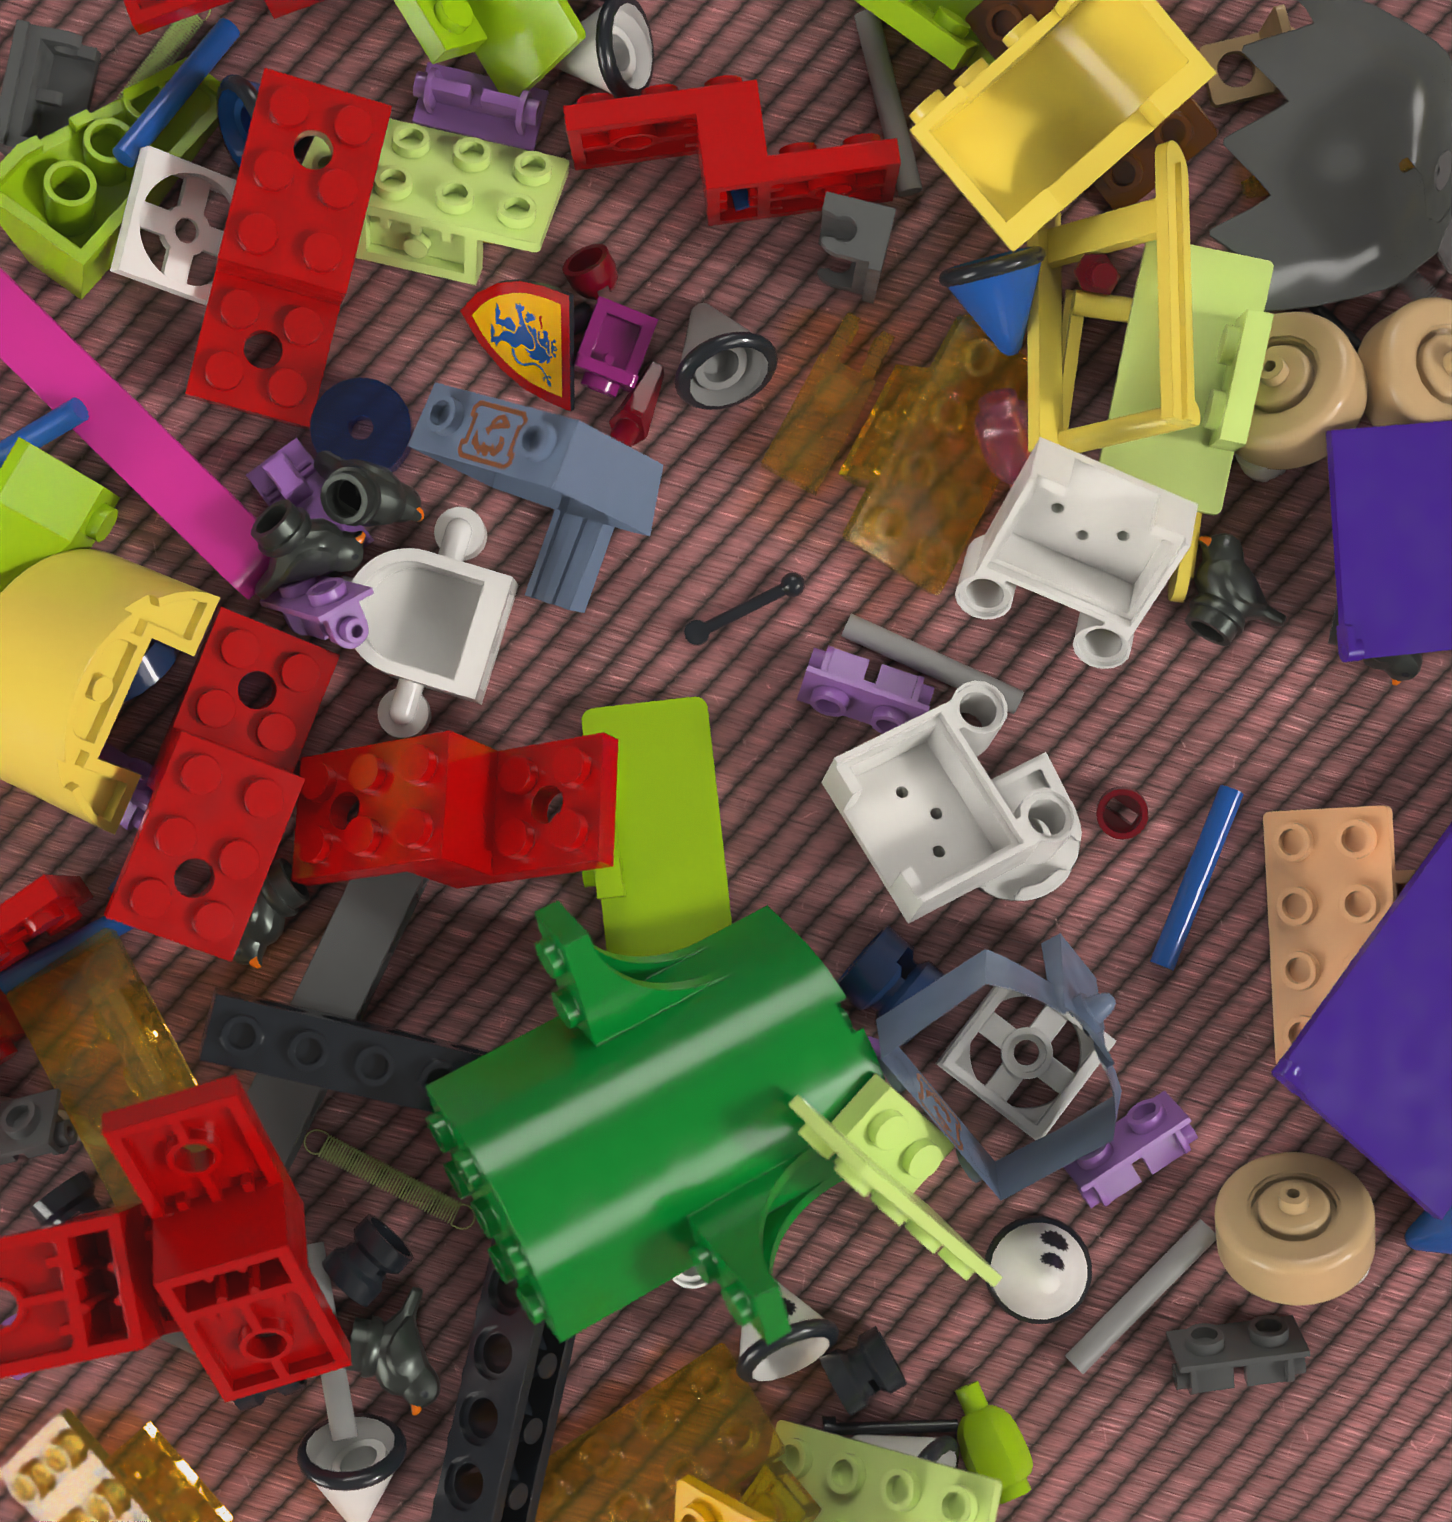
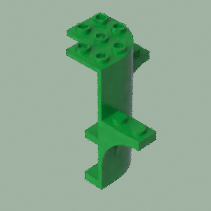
(654, 1120)

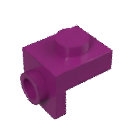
(613, 347)

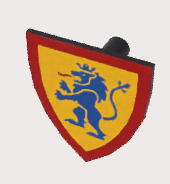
(530, 335)

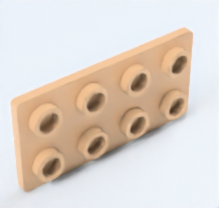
(1325, 895)

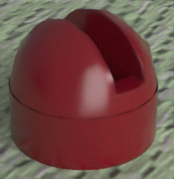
(591, 271)
(1113, 822)

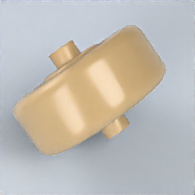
(1410, 364)
(1306, 387)
(1295, 1228)

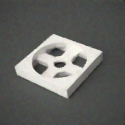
(130, 256)
(1032, 1120)

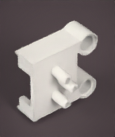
(1082, 541)
(933, 811)

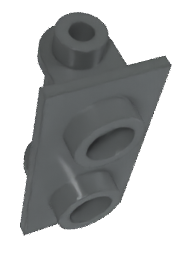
(33, 1127)
(1266, 1346)

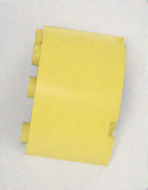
(1058, 108)
(66, 663)

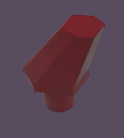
(1096, 274)
(634, 415)

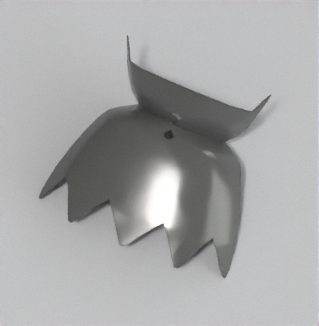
(1339, 206)

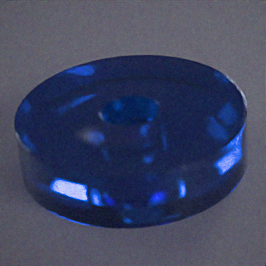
(357, 401)

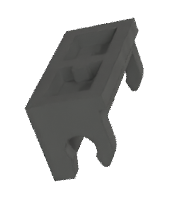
(44, 82)
(859, 234)

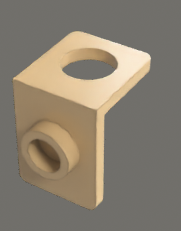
(1260, 85)

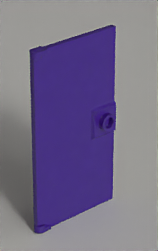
(1392, 538)
(1382, 1041)

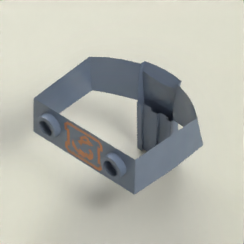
(551, 462)
(1067, 989)

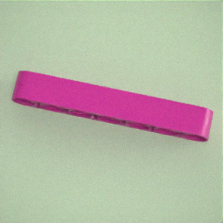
(130, 439)

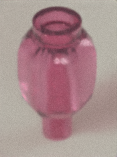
(1003, 433)

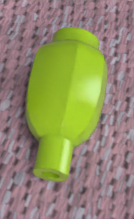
(993, 1443)

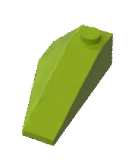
(69, 191)
(47, 510)

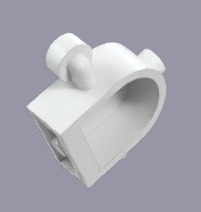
(434, 621)

